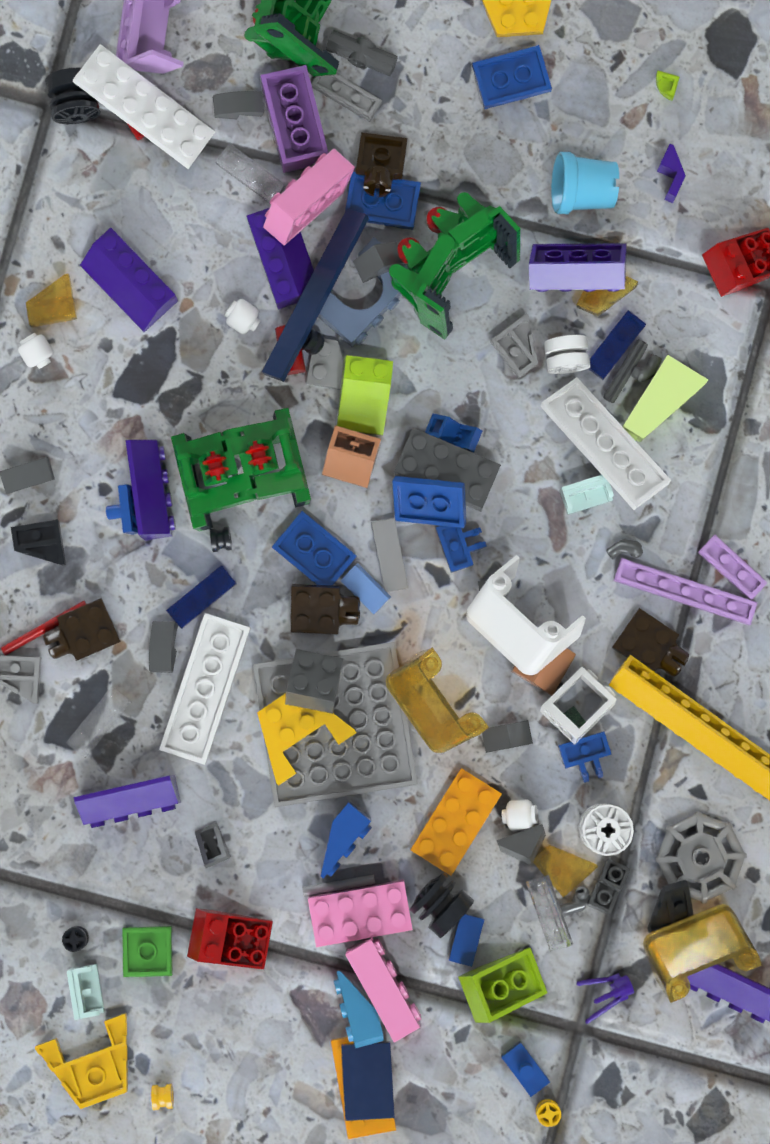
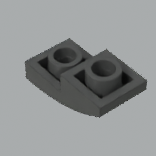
(236, 103)
(27, 475)
(161, 646)
(608, 886)

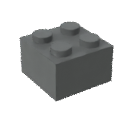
(314, 681)

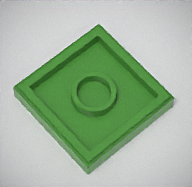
(147, 951)

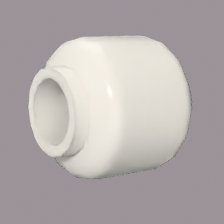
(242, 316)
(35, 350)
(520, 815)

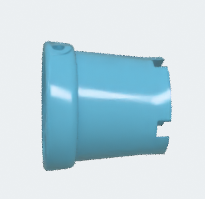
(583, 183)

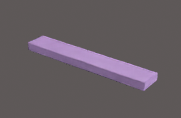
(685, 591)

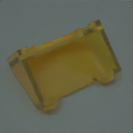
(427, 706)
(697, 945)

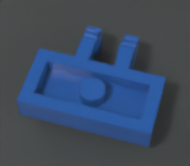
(455, 546)
(586, 750)

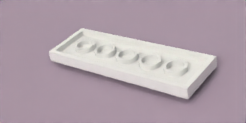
(143, 106)
(605, 443)
(205, 689)

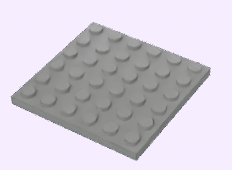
(366, 762)

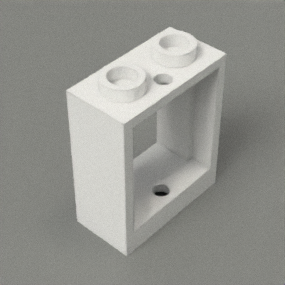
(562, 722)

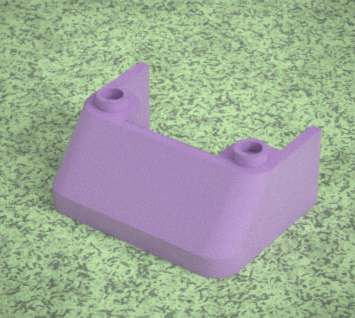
(144, 34)

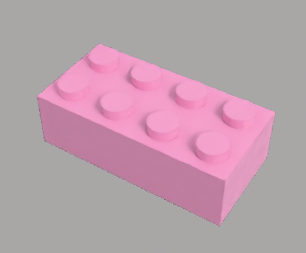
(308, 196)
(360, 913)
(383, 989)

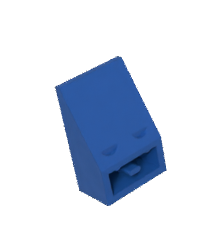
(344, 831)

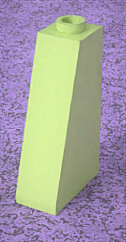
(663, 396)

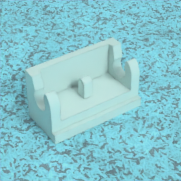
(586, 494)
(85, 991)

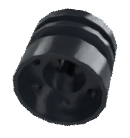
(69, 101)
(441, 905)

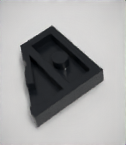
(40, 541)
(672, 906)

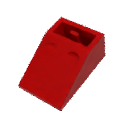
(739, 261)
(229, 939)

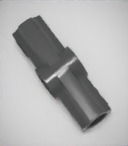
(361, 53)

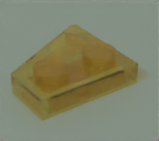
(601, 300)
(52, 304)
(563, 868)

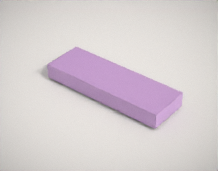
(732, 567)

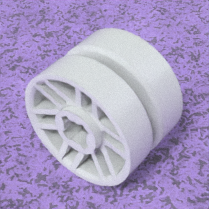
(567, 354)

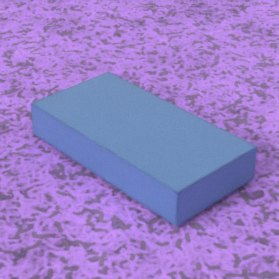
(365, 588)

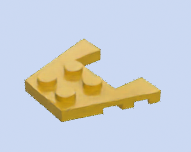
(517, 16)
(288, 724)
(94, 1075)

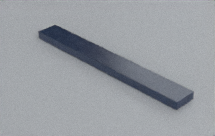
(315, 295)

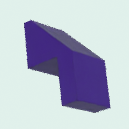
(672, 168)

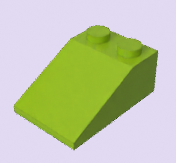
(364, 394)
(502, 986)

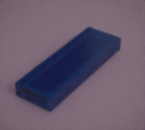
(615, 344)
(201, 597)

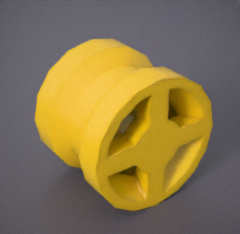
(162, 1097)
(549, 1117)

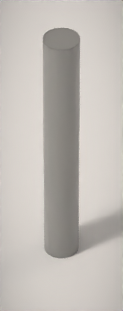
(338, 885)

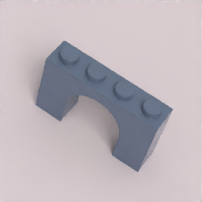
(354, 323)

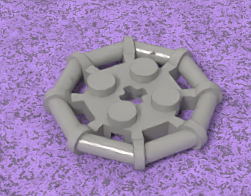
(707, 844)

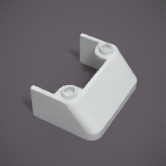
(512, 631)

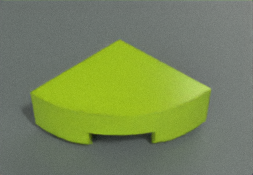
(666, 84)

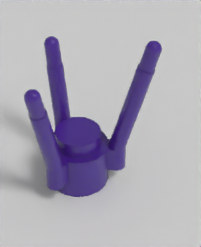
(620, 989)

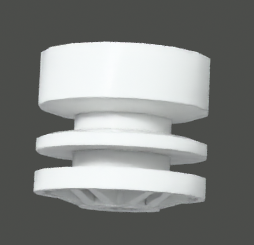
(597, 817)

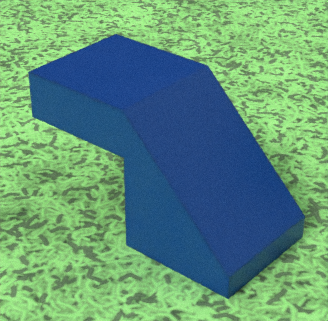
(454, 432)

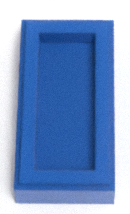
(466, 940)

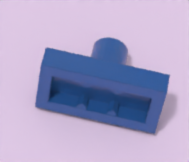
(124, 510)
(525, 1069)

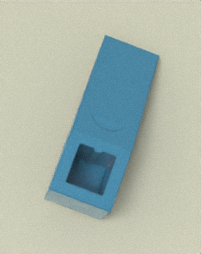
(362, 1016)

